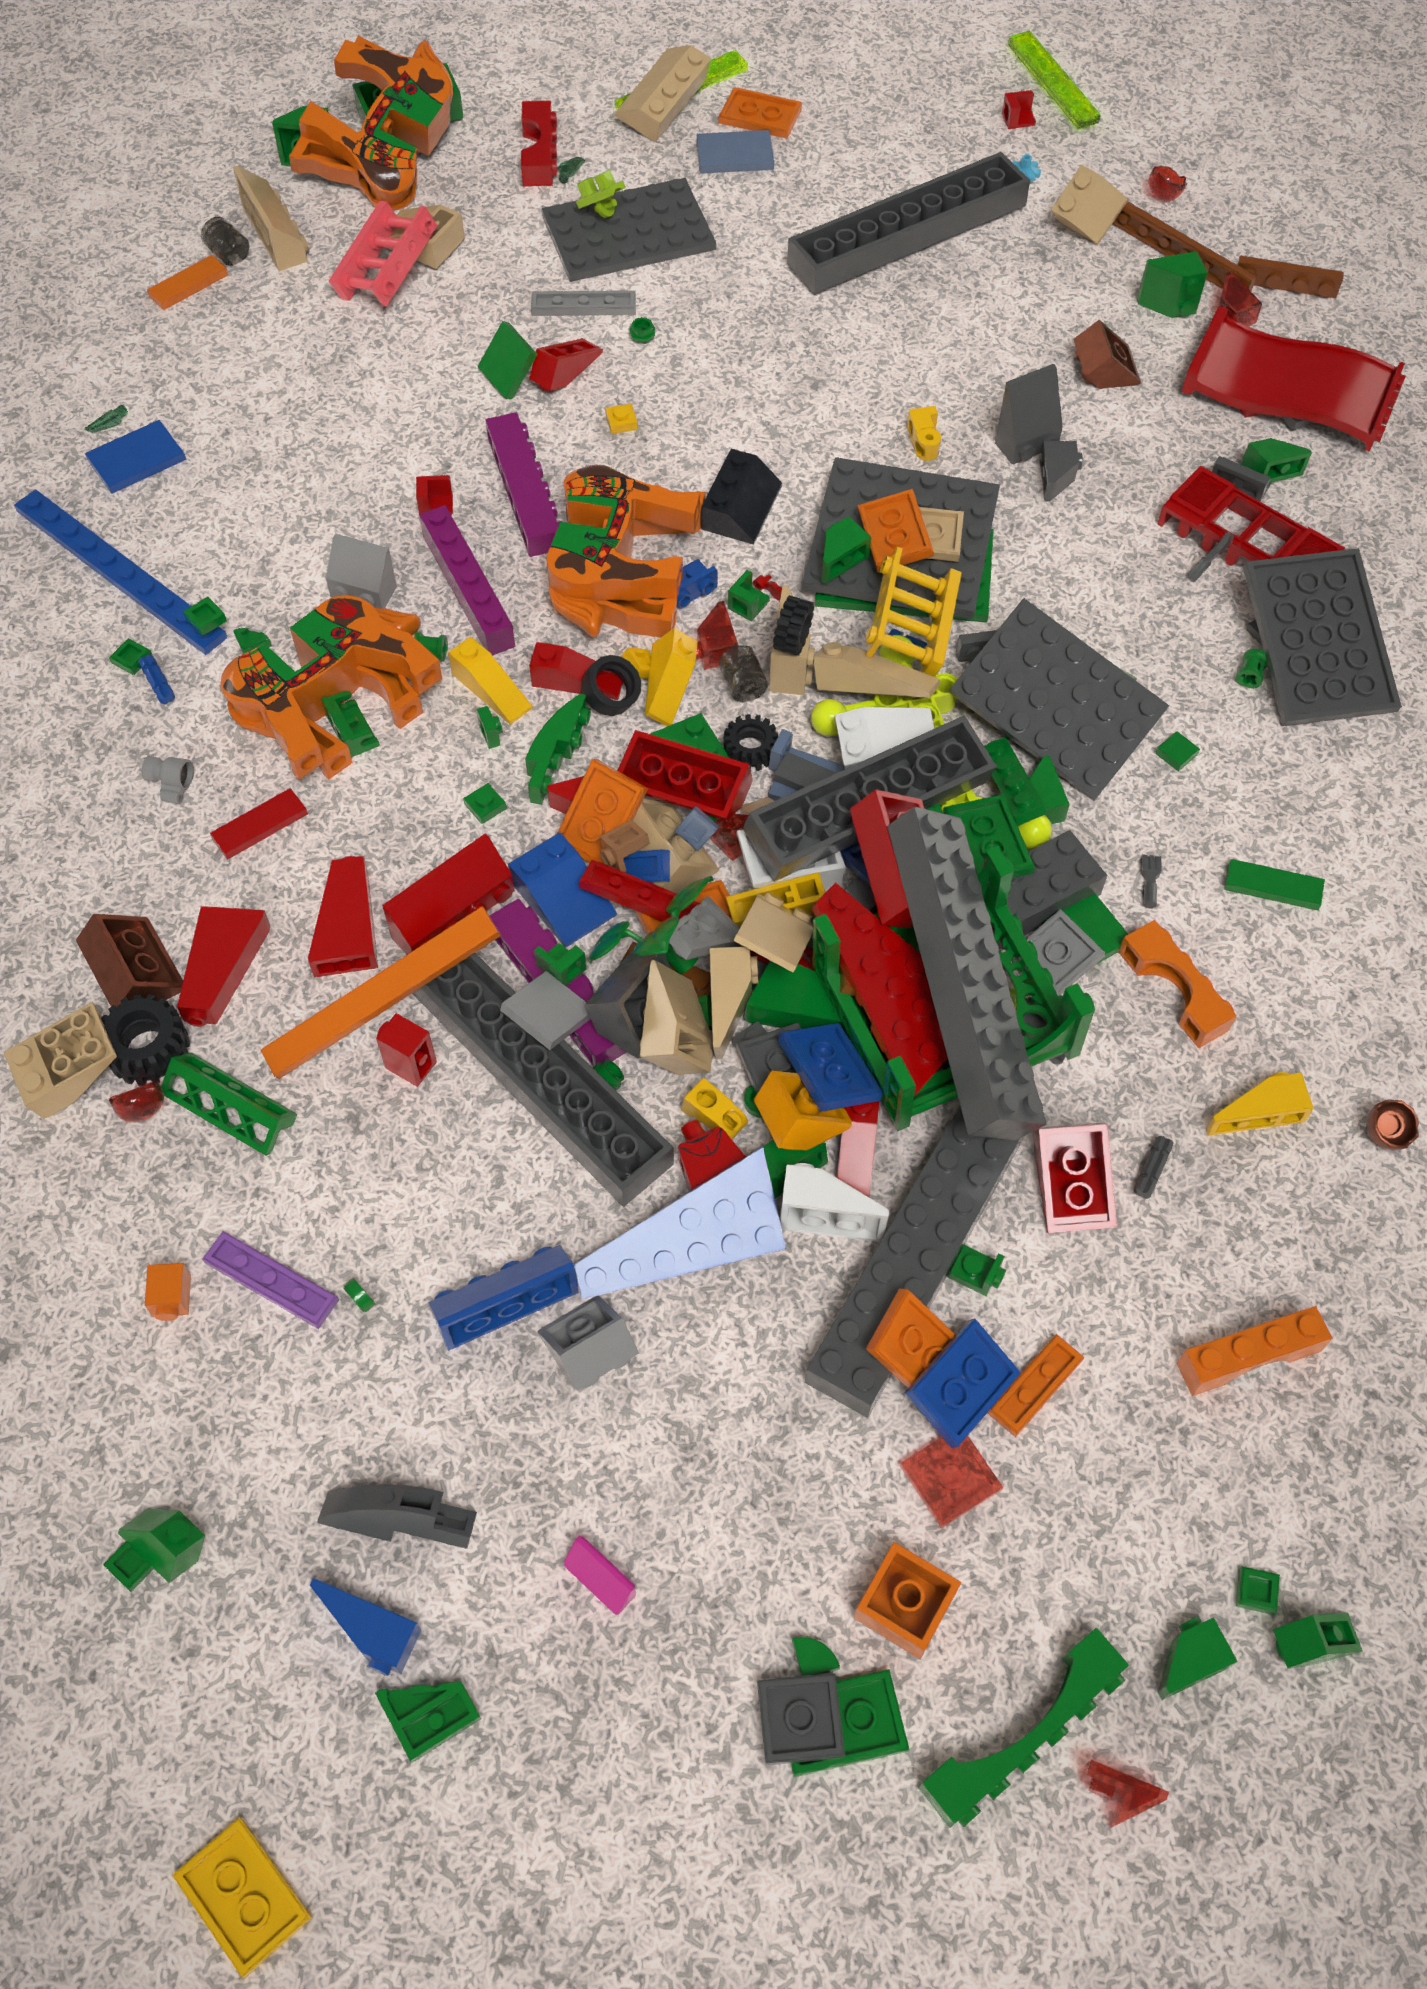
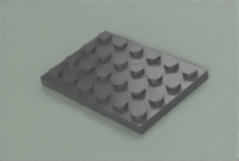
(646, 228)
(1321, 637)
(1059, 698)

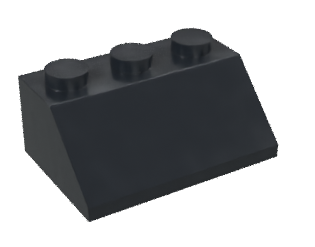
(740, 498)

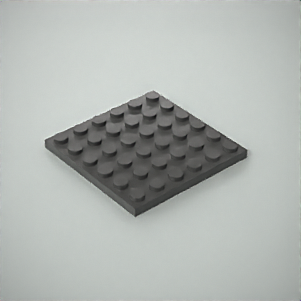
(862, 482)

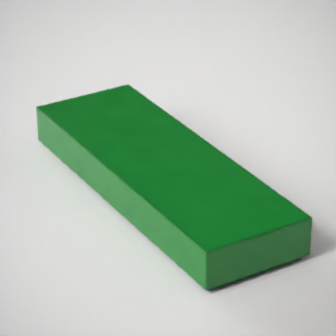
(1274, 884)

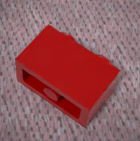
(406, 1049)

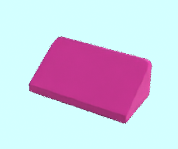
(599, 1575)

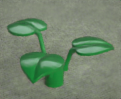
(658, 940)

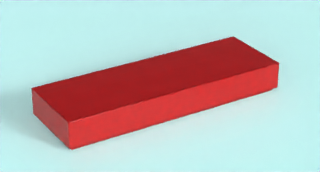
(258, 823)

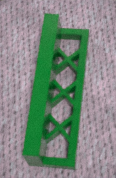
(231, 1091)

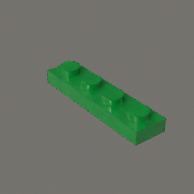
(1014, 782)

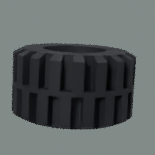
(135, 1018)

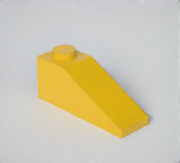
(670, 670)
(488, 680)
(796, 893)
(1272, 1103)

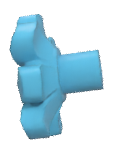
(1027, 167)

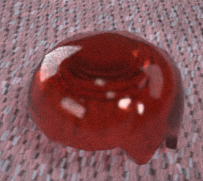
(1166, 183)
(138, 1103)

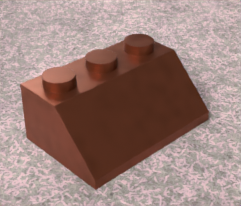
(128, 958)

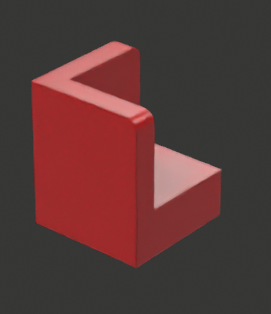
(1018, 109)
(434, 492)

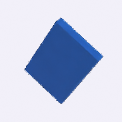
(135, 456)
(830, 1067)
(963, 1383)

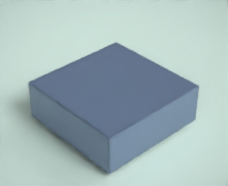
(780, 748)
(696, 828)

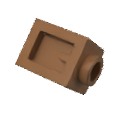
(622, 842)

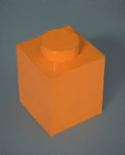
(167, 1291)

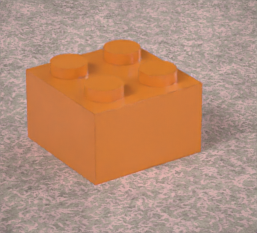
(906, 1600)

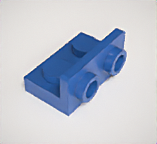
(696, 582)

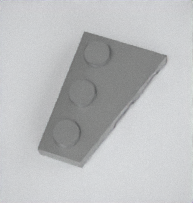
(704, 929)

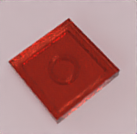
(951, 1479)

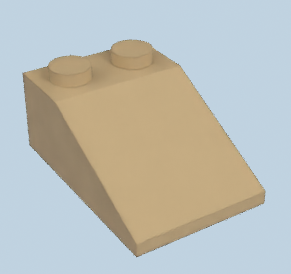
(787, 671)
(776, 931)
(731, 987)

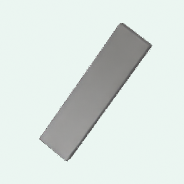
(583, 303)

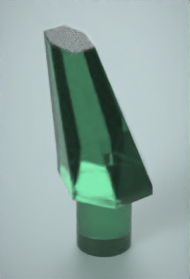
(569, 168)
(108, 420)

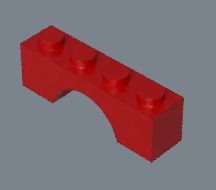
(537, 161)

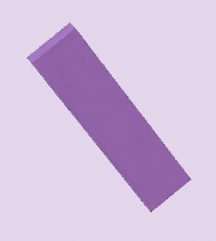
(270, 1279)

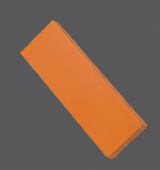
(187, 282)
(1036, 1385)

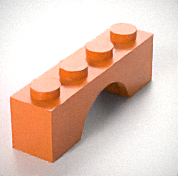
(1155, 953)
(1233, 1355)

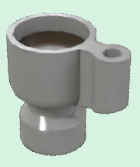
(174, 773)

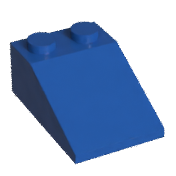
(550, 883)

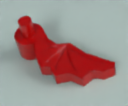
(762, 583)

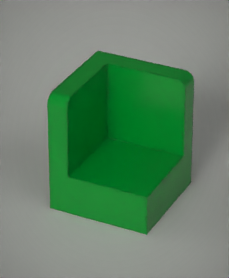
(745, 599)
(561, 962)

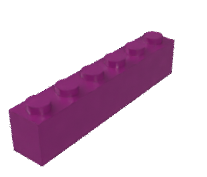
(523, 482)
(467, 580)
(518, 939)

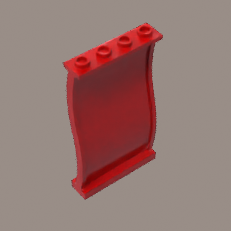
(1295, 378)

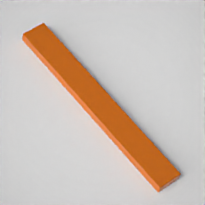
(380, 992)

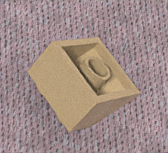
(1089, 204)

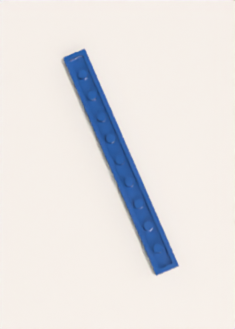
(115, 568)

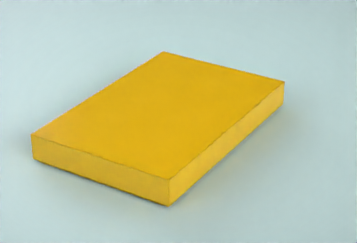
(242, 1897)

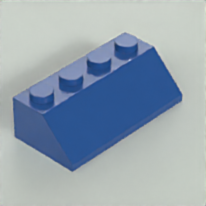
(504, 1296)

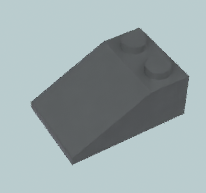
(1029, 414)

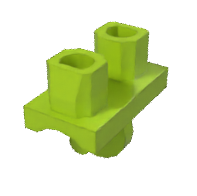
(607, 187)

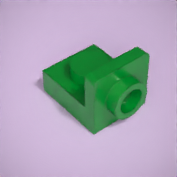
(977, 1270)

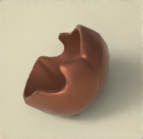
(1392, 1125)

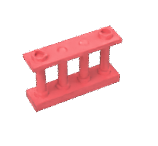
(369, 243)

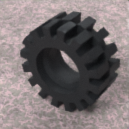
(793, 625)
(750, 729)

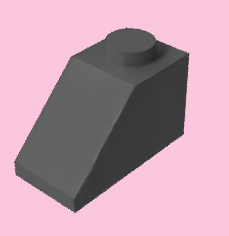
(1058, 466)

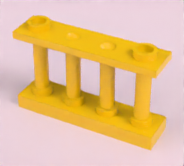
(940, 611)

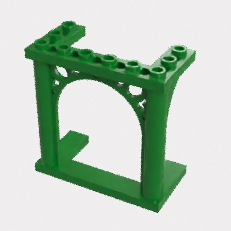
(1066, 1015)

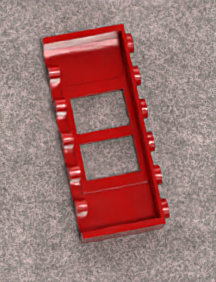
(1208, 496)

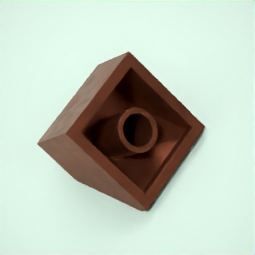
(1105, 358)

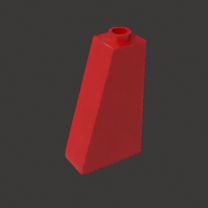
(345, 923)
(218, 960)

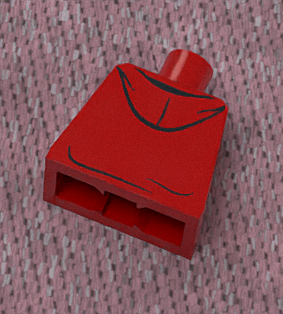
(705, 1153)

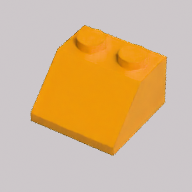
(794, 1115)

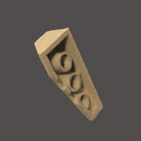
(850, 670)

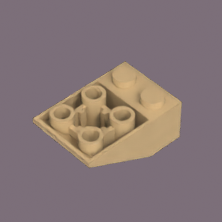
(445, 237)
(674, 1024)
(61, 1061)

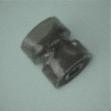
(224, 241)
(743, 673)

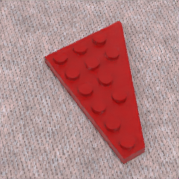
(888, 984)

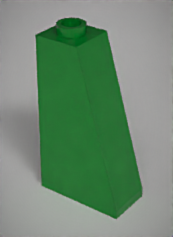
(793, 998)

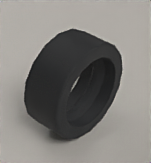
(628, 675)

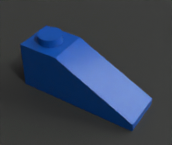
(377, 1632)

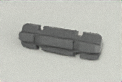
(1153, 1167)

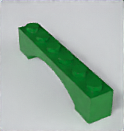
(959, 1786)

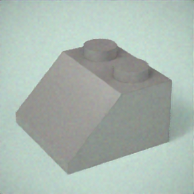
(360, 571)
(589, 1342)

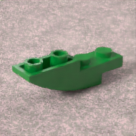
(553, 742)

